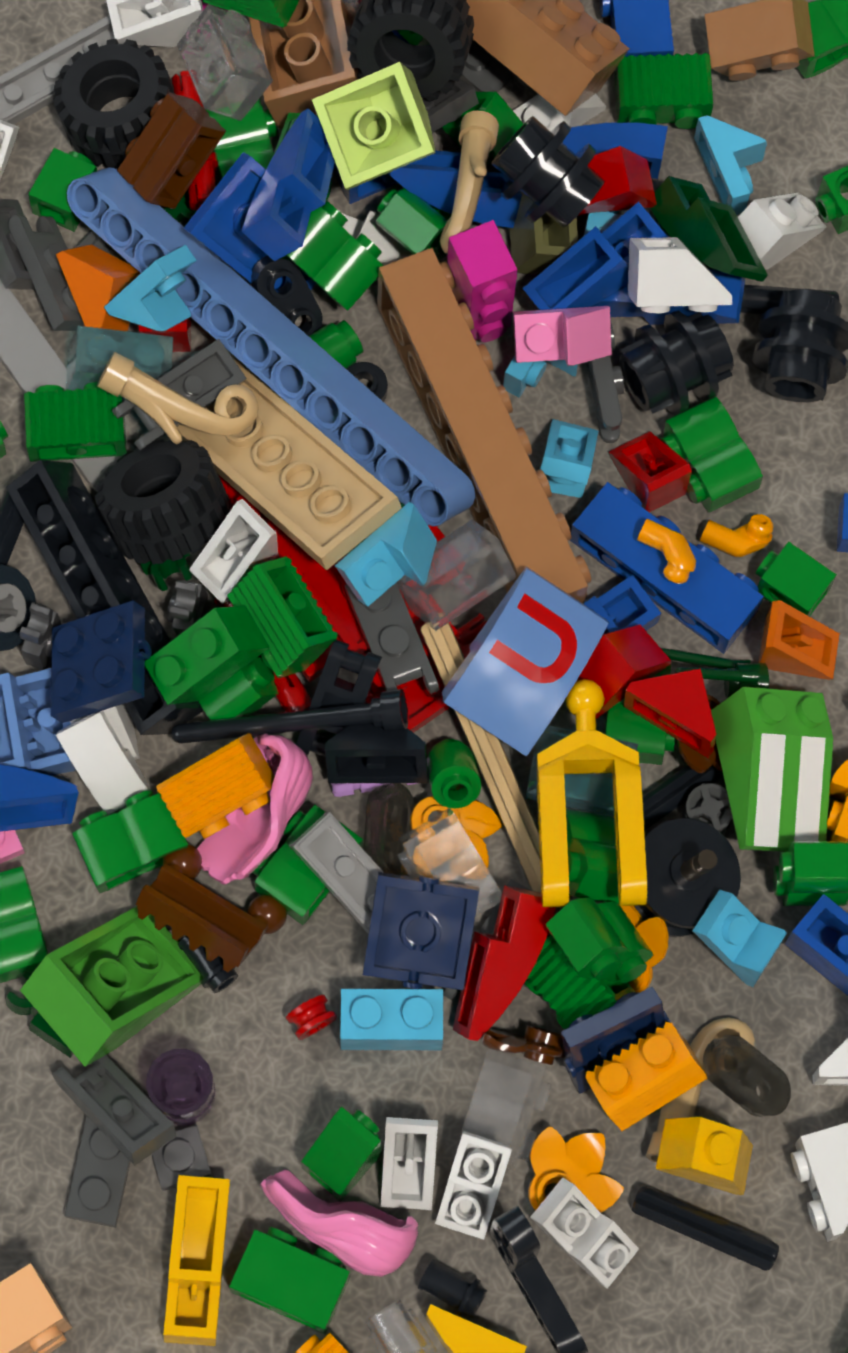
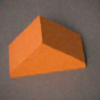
(94, 281)
(797, 643)

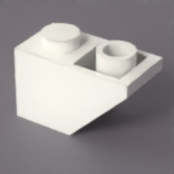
(780, 225)
(669, 275)
(824, 1164)

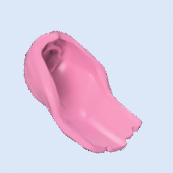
(253, 838)
(350, 1230)

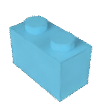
(391, 1019)

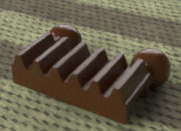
(203, 914)

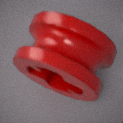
(311, 1017)

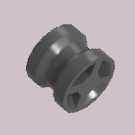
(712, 803)

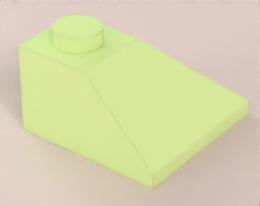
(375, 124)

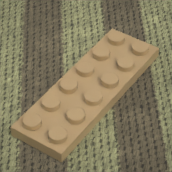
(297, 476)

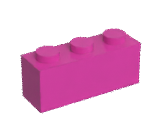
(483, 279)

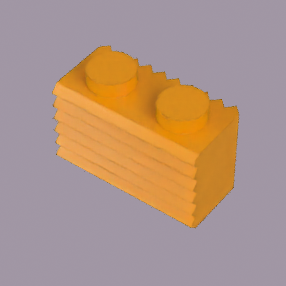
(218, 786)
(646, 1076)

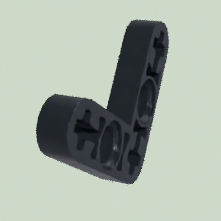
(519, 1251)

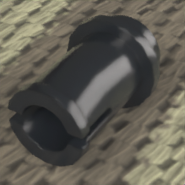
(212, 972)
(453, 1288)

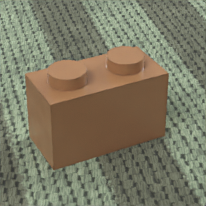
(759, 37)

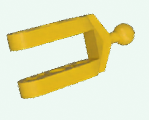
(590, 753)

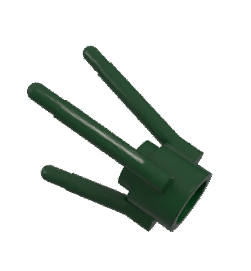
(733, 672)

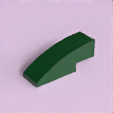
(706, 228)

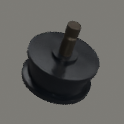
(685, 871)

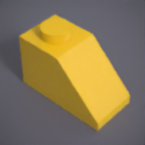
(705, 1153)

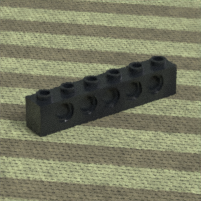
(92, 571)

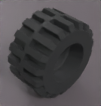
(434, 65)
(96, 80)
(162, 501)

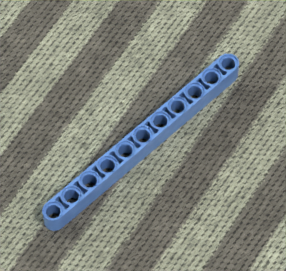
(277, 350)

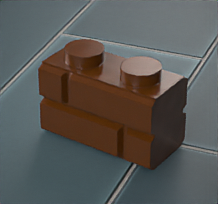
(170, 150)

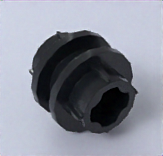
(548, 172)
(802, 345)
(684, 359)

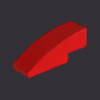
(501, 961)

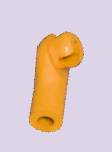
(741, 540)
(674, 547)

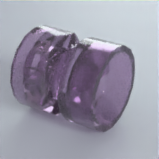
(181, 1086)

